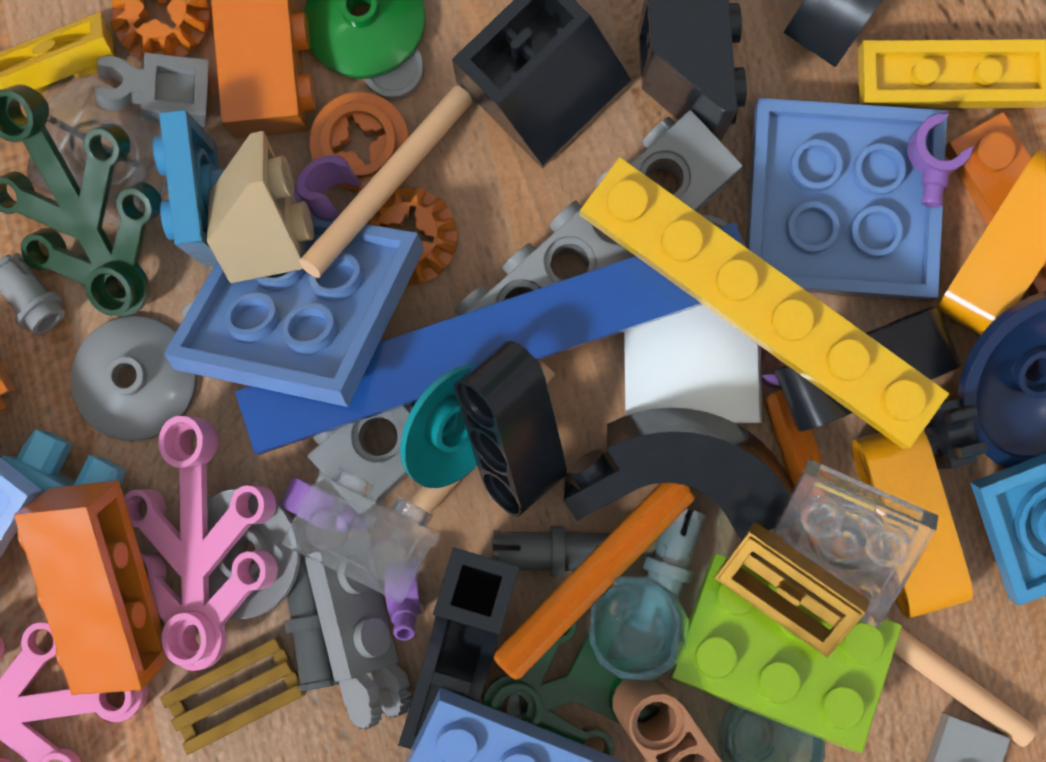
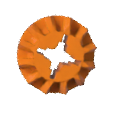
(136, 36)
(371, 114)
(432, 220)

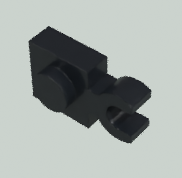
(954, 436)

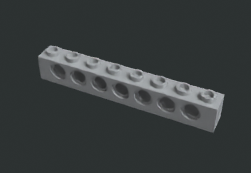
(681, 148)

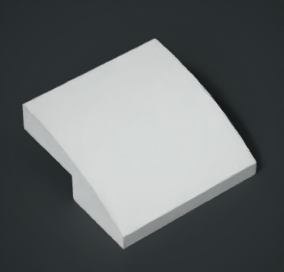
(693, 364)

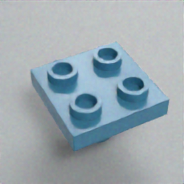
(191, 168)
(1015, 522)

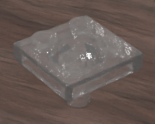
(856, 534)

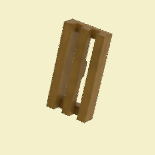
(797, 581)
(185, 719)

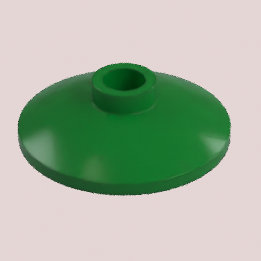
(366, 43)

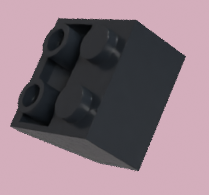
(691, 61)
(541, 73)

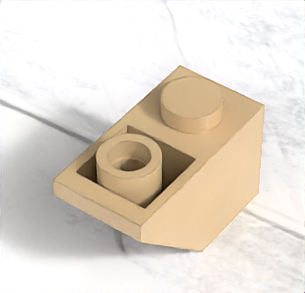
(254, 216)

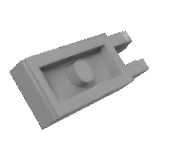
(359, 644)

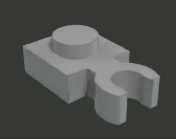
(161, 87)

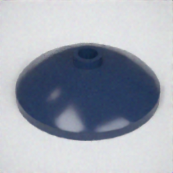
(1001, 387)

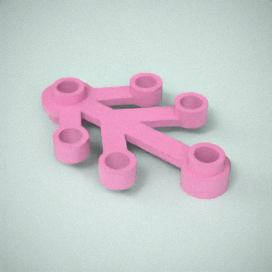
(195, 551)
(19, 708)

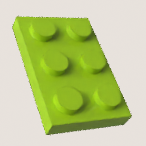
(772, 672)

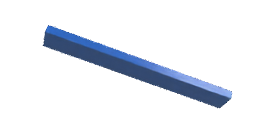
(540, 321)

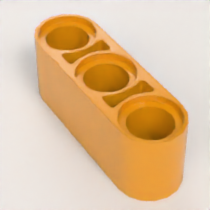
(1005, 255)
(912, 475)

